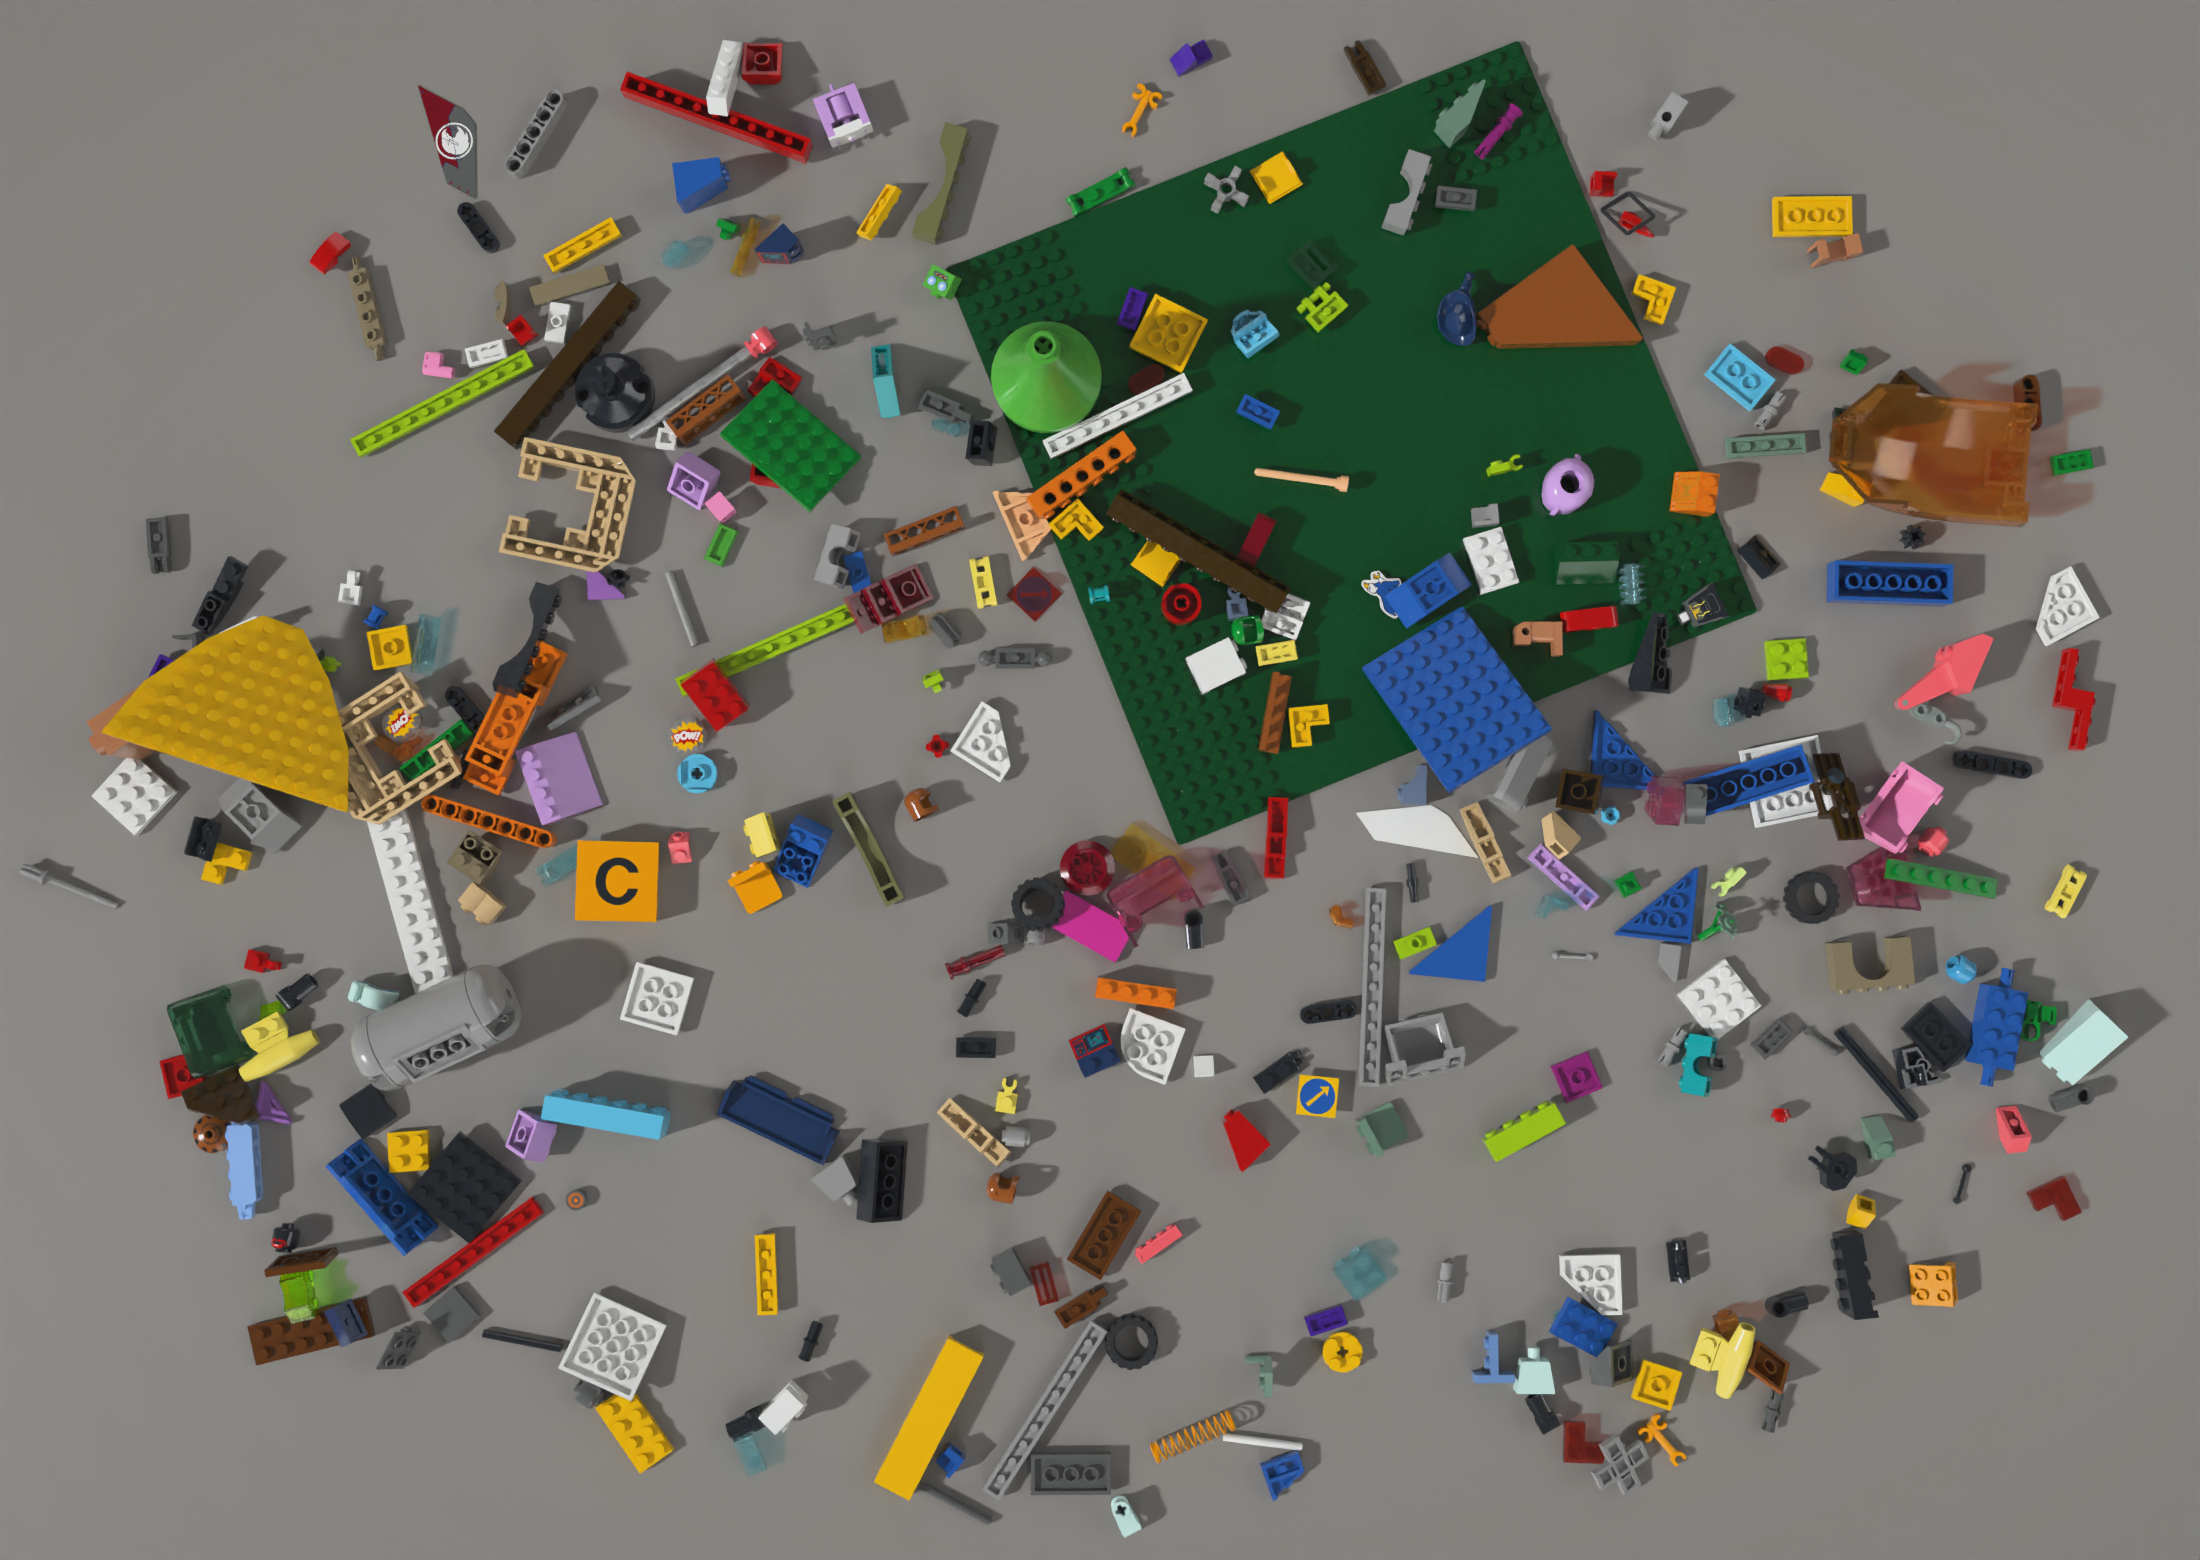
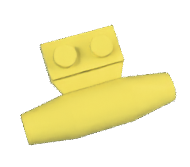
(274, 1046)
(1730, 1358)

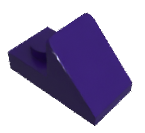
(1190, 57)

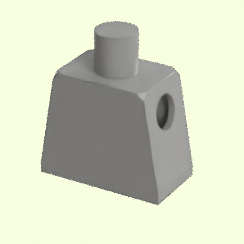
(1670, 112)
(837, 1180)

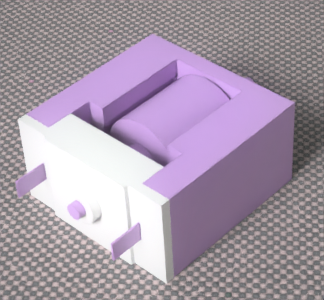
(840, 110)

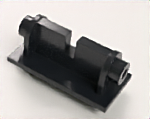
(1678, 1261)

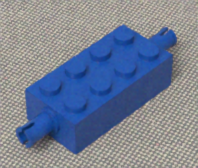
(1996, 1027)

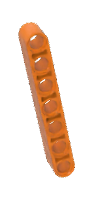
(480, 817)

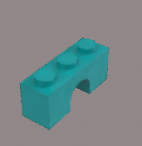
(1692, 1080)

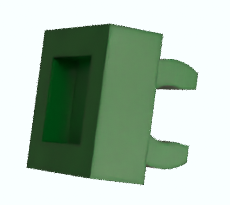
(728, 227)
(1853, 362)
(1627, 884)

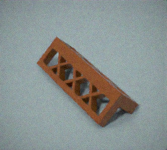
(708, 413)
(928, 535)
(1275, 713)

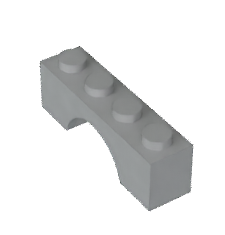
(1414, 169)

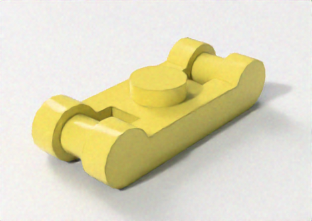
(983, 582)
(2066, 891)

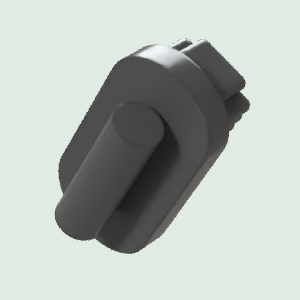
(945, 630)

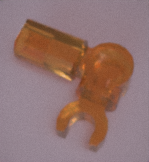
(401, 753)

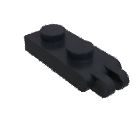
(1278, 1071)

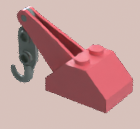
(1953, 673)

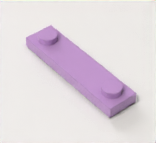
(1563, 877)

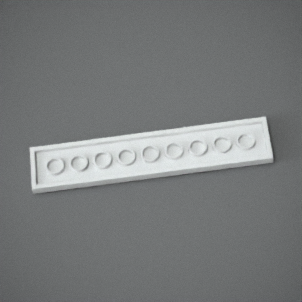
(411, 901)

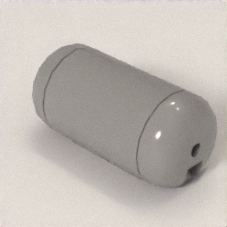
(436, 1028)

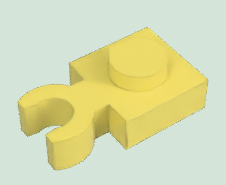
(1006, 1099)

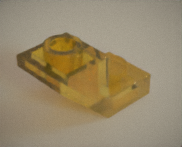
(904, 629)

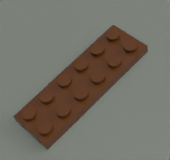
(282, 1339)

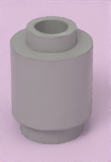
(1016, 1136)

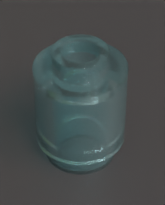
(674, 254)
(1722, 712)

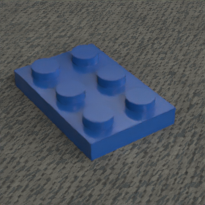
(1583, 1327)

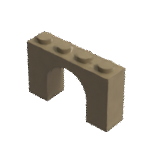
(1896, 972)

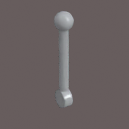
(1588, 957)

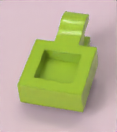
(1499, 467)

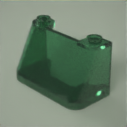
(208, 1032)

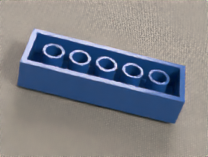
(1889, 583)
(1755, 779)

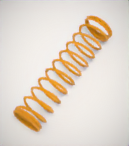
(1155, 1448)

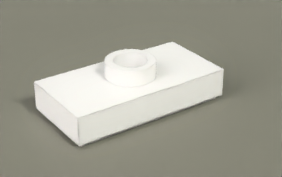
(557, 323)
(486, 353)

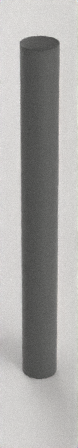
(955, 1503)

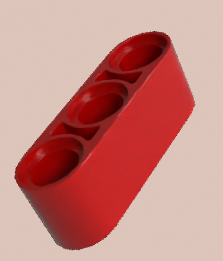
(1589, 619)

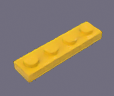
(582, 245)
(766, 1274)

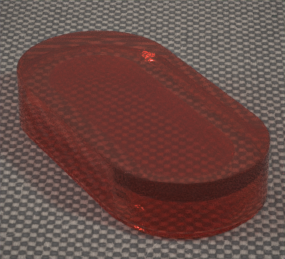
(1784, 360)
(1146, 379)

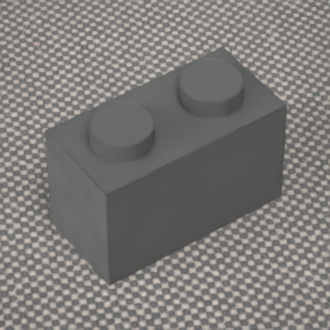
(1011, 1271)

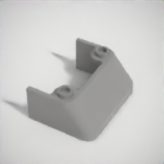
(1520, 774)

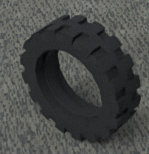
(1028, 887)
(1831, 895)
(1137, 1362)

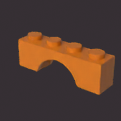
(1135, 993)

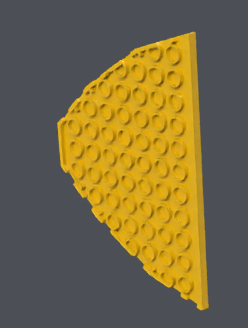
(248, 708)

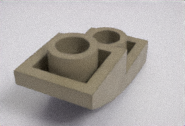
(503, 297)

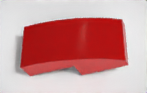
(326, 255)

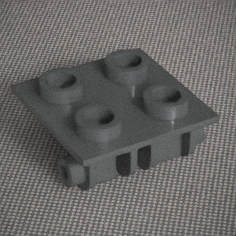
(398, 1349)

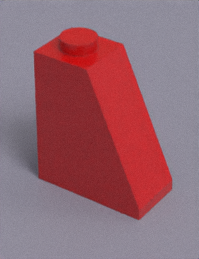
(1244, 1138)

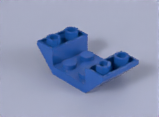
(1427, 590)

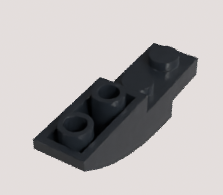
(222, 596)

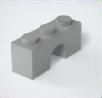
(838, 541)

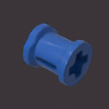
(375, 617)

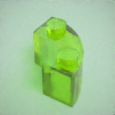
(299, 1296)

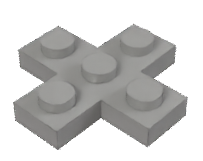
(1620, 1464)

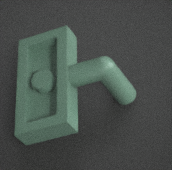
(1265, 1371)

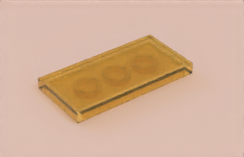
(1139, 850)

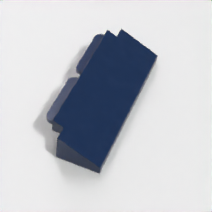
(780, 1118)

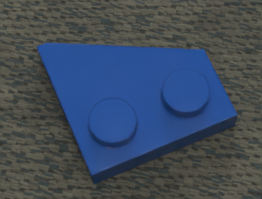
(1281, 1472)

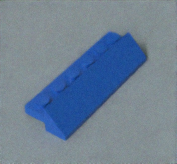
(382, 1197)

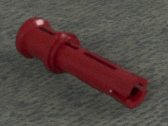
(965, 964)

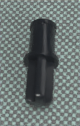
(971, 998)
(810, 1341)

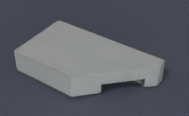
(1669, 959)

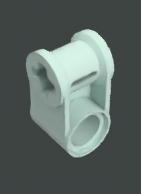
(1126, 1518)

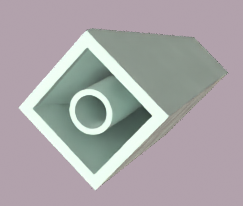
(2082, 1043)

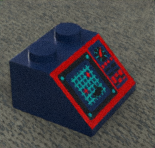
(780, 247)
(1094, 1050)

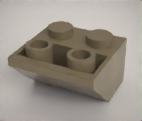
(475, 858)

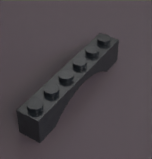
(512, 674)

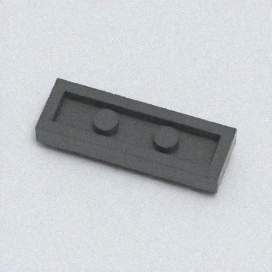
(572, 707)

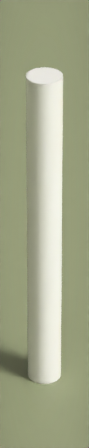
(1263, 1441)

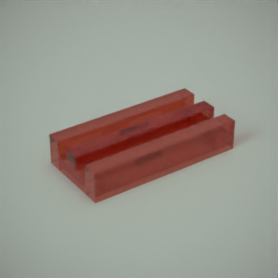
(1039, 1267)

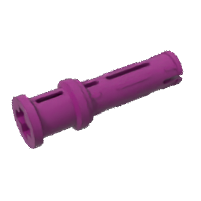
(1504, 123)

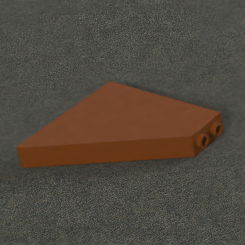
(1558, 308)

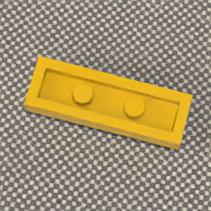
(879, 212)

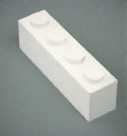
(725, 78)

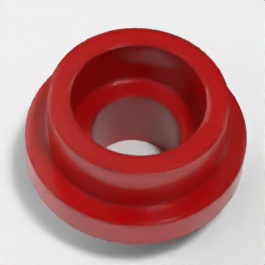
(1781, 1115)

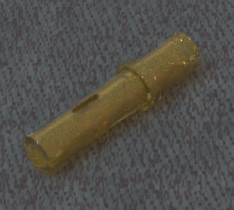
(745, 247)

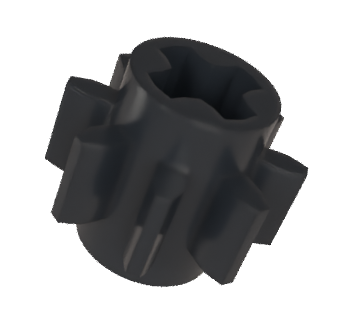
(1907, 540)

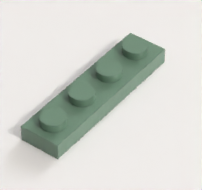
(1765, 446)

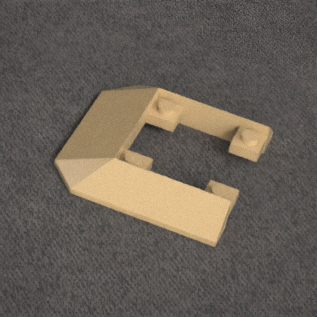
(613, 493)
(369, 792)

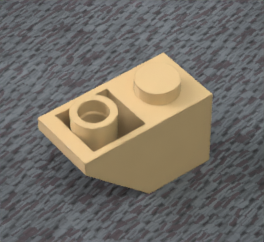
(1558, 835)

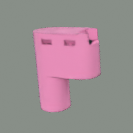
(434, 365)

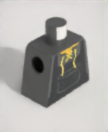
(1702, 607)

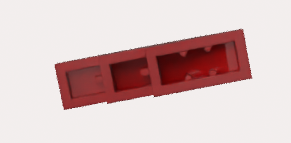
(1276, 838)

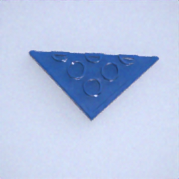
(1616, 759)
(1668, 916)
(1462, 954)

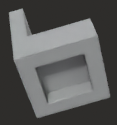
(1485, 516)

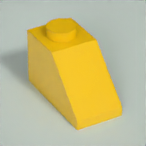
(1839, 488)

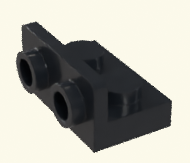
(203, 838)

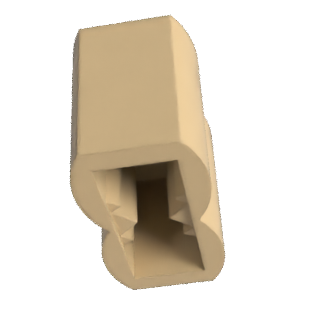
(481, 903)

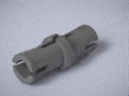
(1772, 1411)

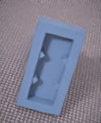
(1491, 1363)

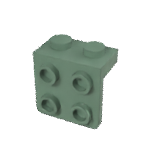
(1381, 1129)

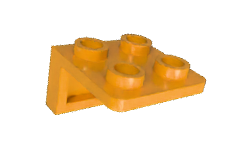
(756, 886)

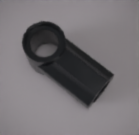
(1194, 931)
(293, 994)
(1788, 1304)
(1544, 1416)
(745, 1423)

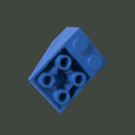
(802, 850)

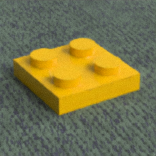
(390, 647)
(409, 1150)
(1656, 1384)

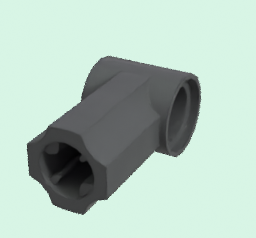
(2069, 1098)

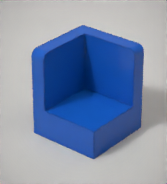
(950, 1459)

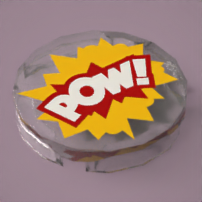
(399, 725)
(687, 736)

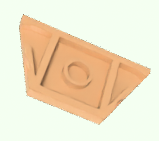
(1021, 522)

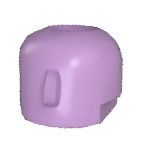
(1554, 496)

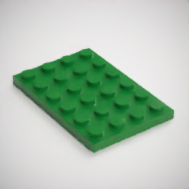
(790, 446)

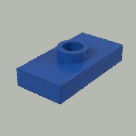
(857, 570)

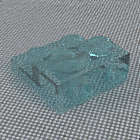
(1359, 1272)

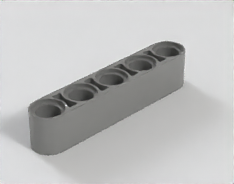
(536, 143)

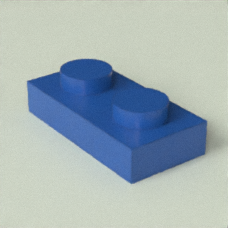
(1257, 411)

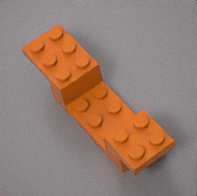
(506, 721)

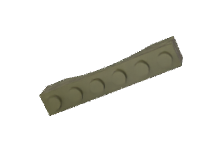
(929, 221)
(869, 849)

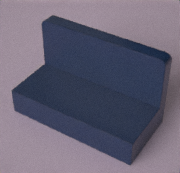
(346, 1322)

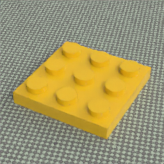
(1168, 333)

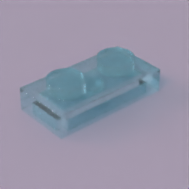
(749, 1454)

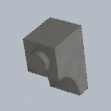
(1695, 803)

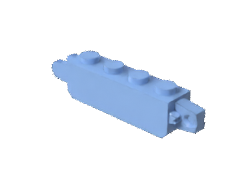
(245, 1167)

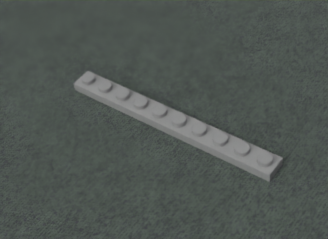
(1372, 987)
(1044, 1410)

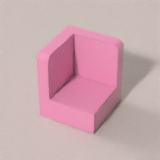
(721, 507)

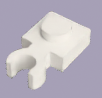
(666, 437)

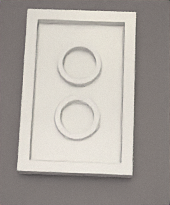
(1490, 560)

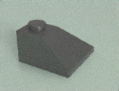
(1613, 1365)

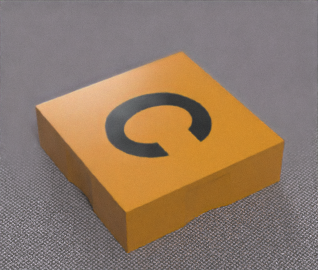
(617, 881)

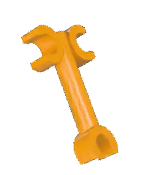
(1145, 97)
(1652, 1429)

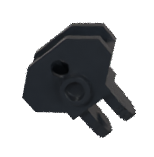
(1835, 1168)

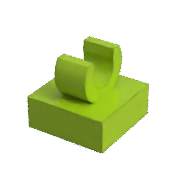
(933, 679)

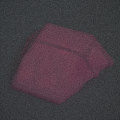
(1874, 890)

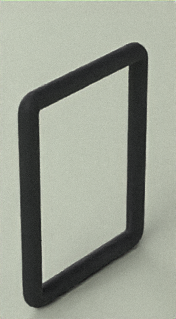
(1638, 202)

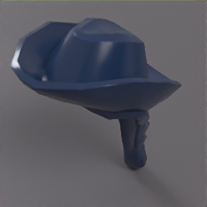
(1458, 314)

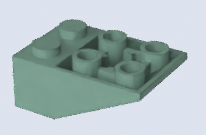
(1455, 121)

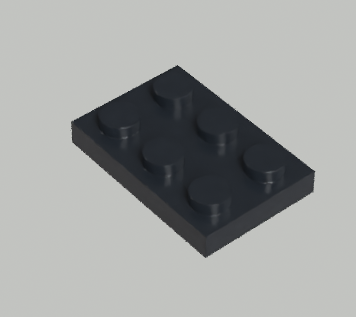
(1936, 1036)

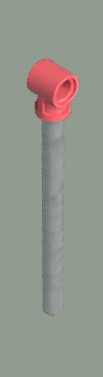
(761, 342)

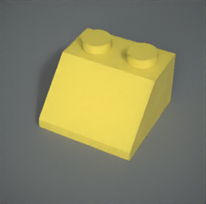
(762, 835)

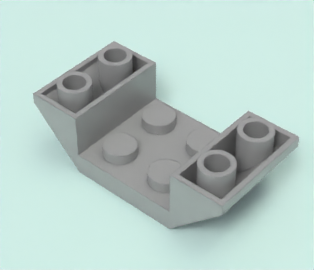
(258, 815)

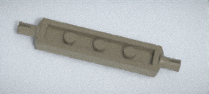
(367, 308)

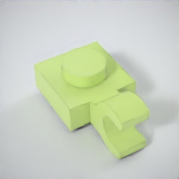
(1733, 875)

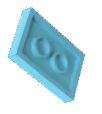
(1739, 377)

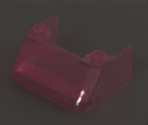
(1148, 890)

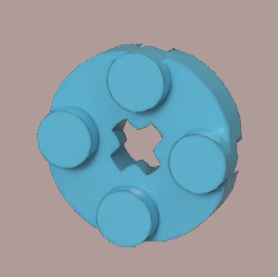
(689, 765)

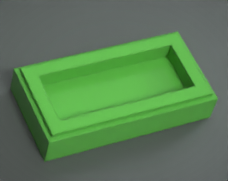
(721, 545)

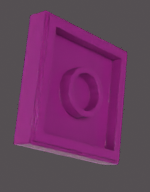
(1576, 1077)

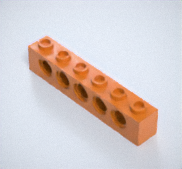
(1118, 443)

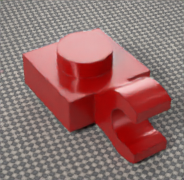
(260, 961)

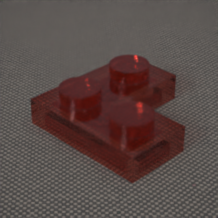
(2056, 1193)
(1576, 1448)

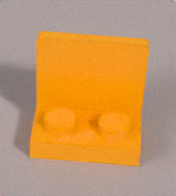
(1933, 1284)

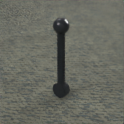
(1966, 1168)

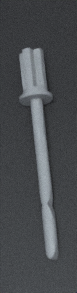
(44, 877)

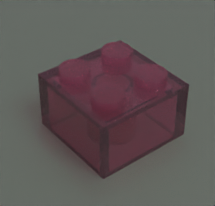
(1664, 800)

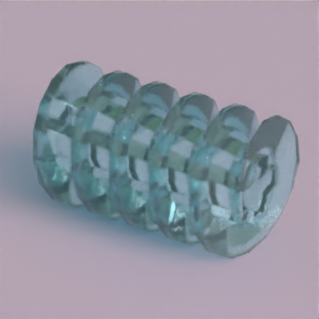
(1631, 585)

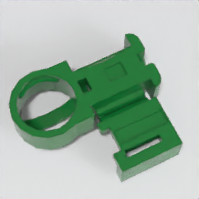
(2035, 1013)

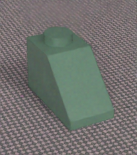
(1877, 1138)

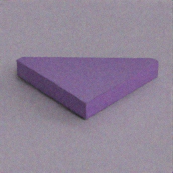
(599, 589)
(270, 1106)

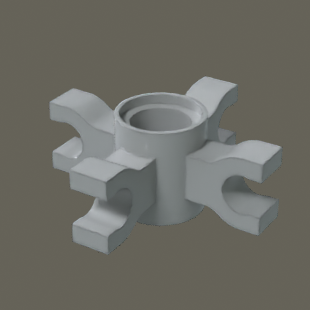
(1240, 197)

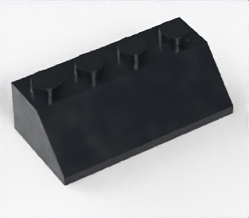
(881, 1180)

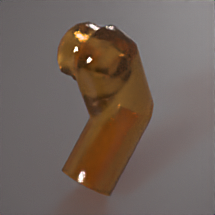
(1338, 918)

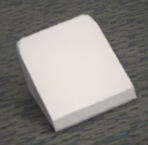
(1203, 1066)

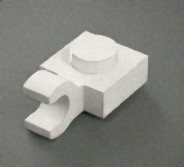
(350, 592)

